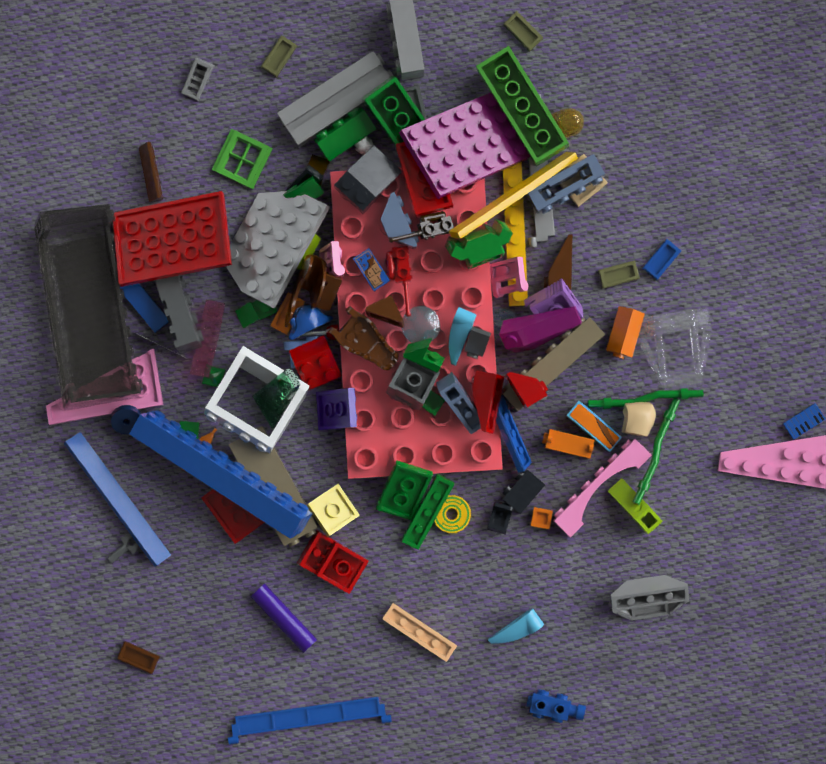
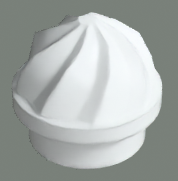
(364, 145)

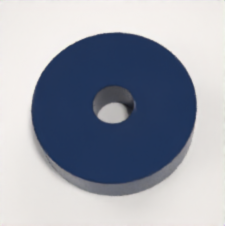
(121, 413)

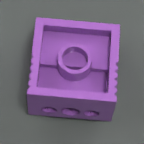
(553, 298)

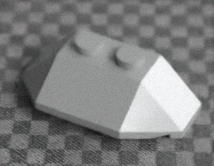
(649, 597)

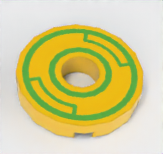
(463, 515)

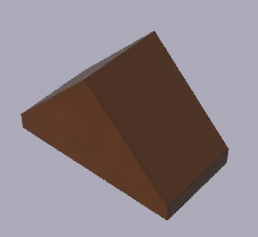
(385, 311)

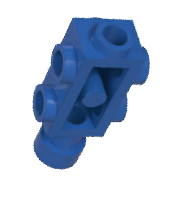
(551, 704)

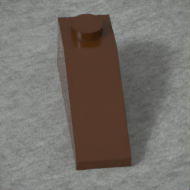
(562, 265)

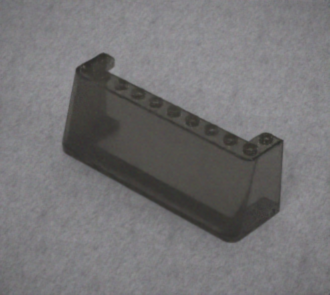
(85, 306)

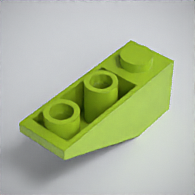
(642, 513)

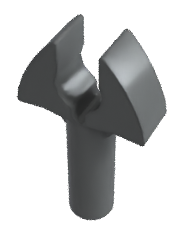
(124, 548)

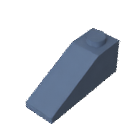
(459, 402)

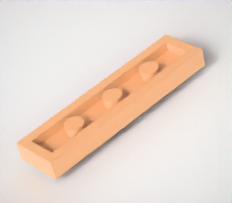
(419, 632)

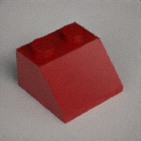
(527, 388)

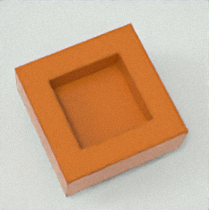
(541, 518)

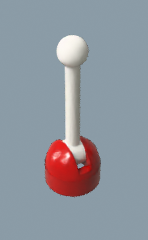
(323, 332)

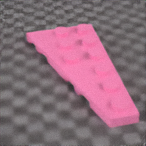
(790, 462)

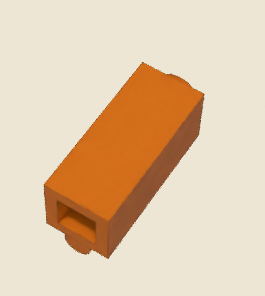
(625, 332)
(568, 443)

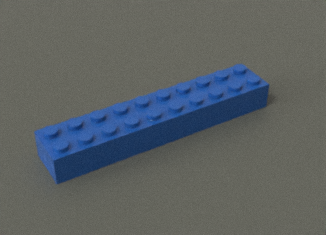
(221, 473)

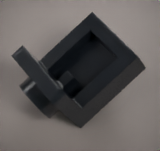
(500, 517)

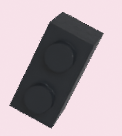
(522, 491)

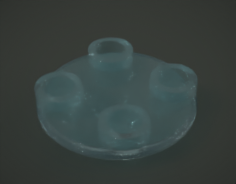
(421, 324)

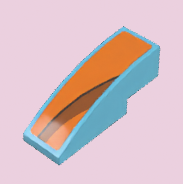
(593, 426)

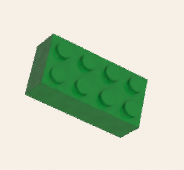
(392, 108)

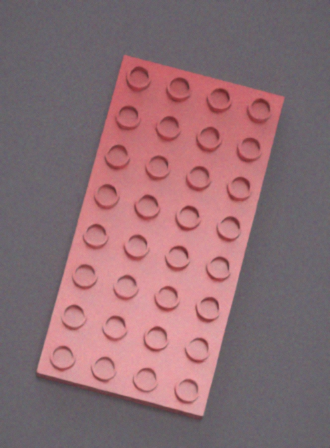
(443, 283)

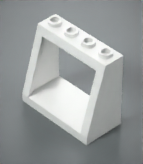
(266, 372)

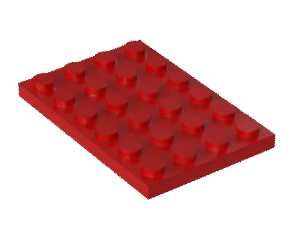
(171, 239)

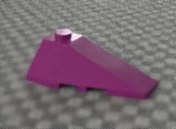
(535, 330)

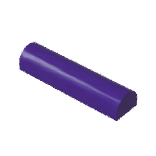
(283, 618)

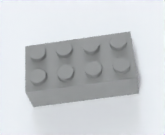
(406, 37)

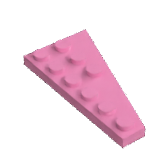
(150, 395)

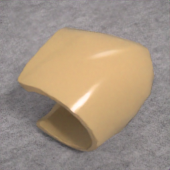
(638, 418)

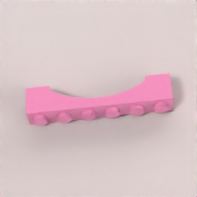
(631, 456)

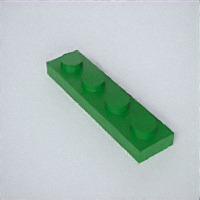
(427, 511)

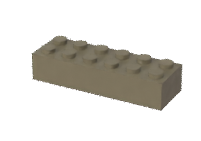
(558, 357)

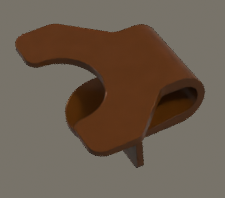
(313, 278)

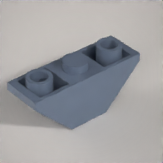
(396, 222)

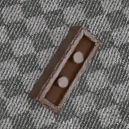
(150, 172)

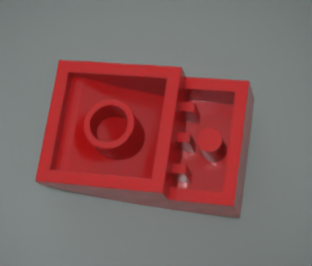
(332, 561)

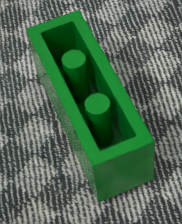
(344, 133)

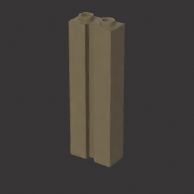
(272, 470)

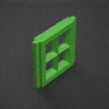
(257, 166)

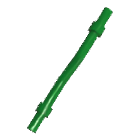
(682, 393)
(644, 485)

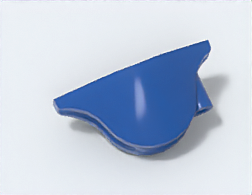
(305, 320)

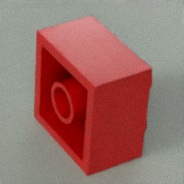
(315, 362)

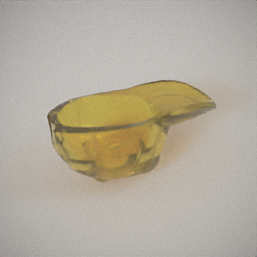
(569, 121)

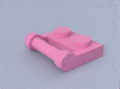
(332, 254)
(505, 271)

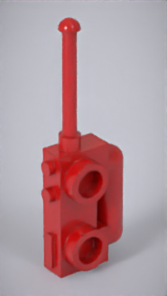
(403, 274)

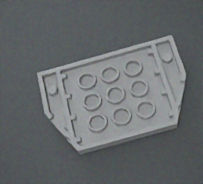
(273, 243)

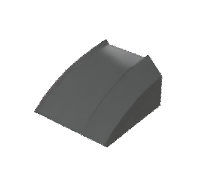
(412, 384)

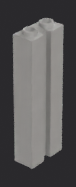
(333, 99)

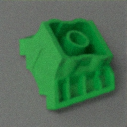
(481, 244)

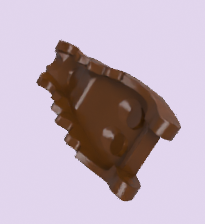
(363, 339)

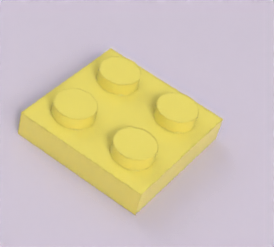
(333, 510)

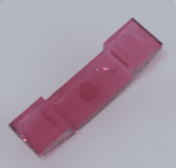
(210, 330)

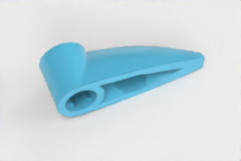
(459, 333)
(522, 626)

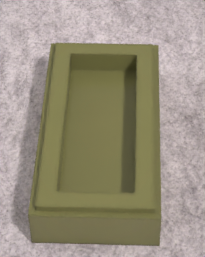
(523, 31)
(279, 56)
(618, 274)

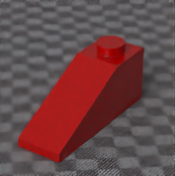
(487, 394)

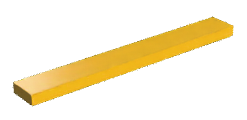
(513, 195)

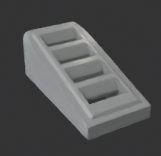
(205, 64)

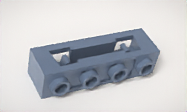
(594, 169)

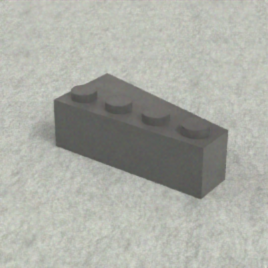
(179, 314)

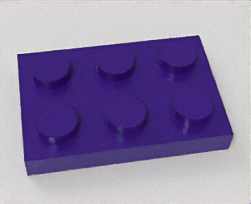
(336, 409)

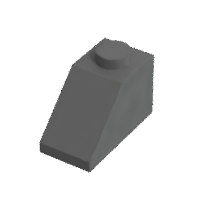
(477, 342)

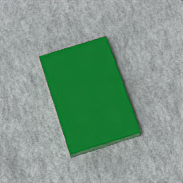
(404, 490)

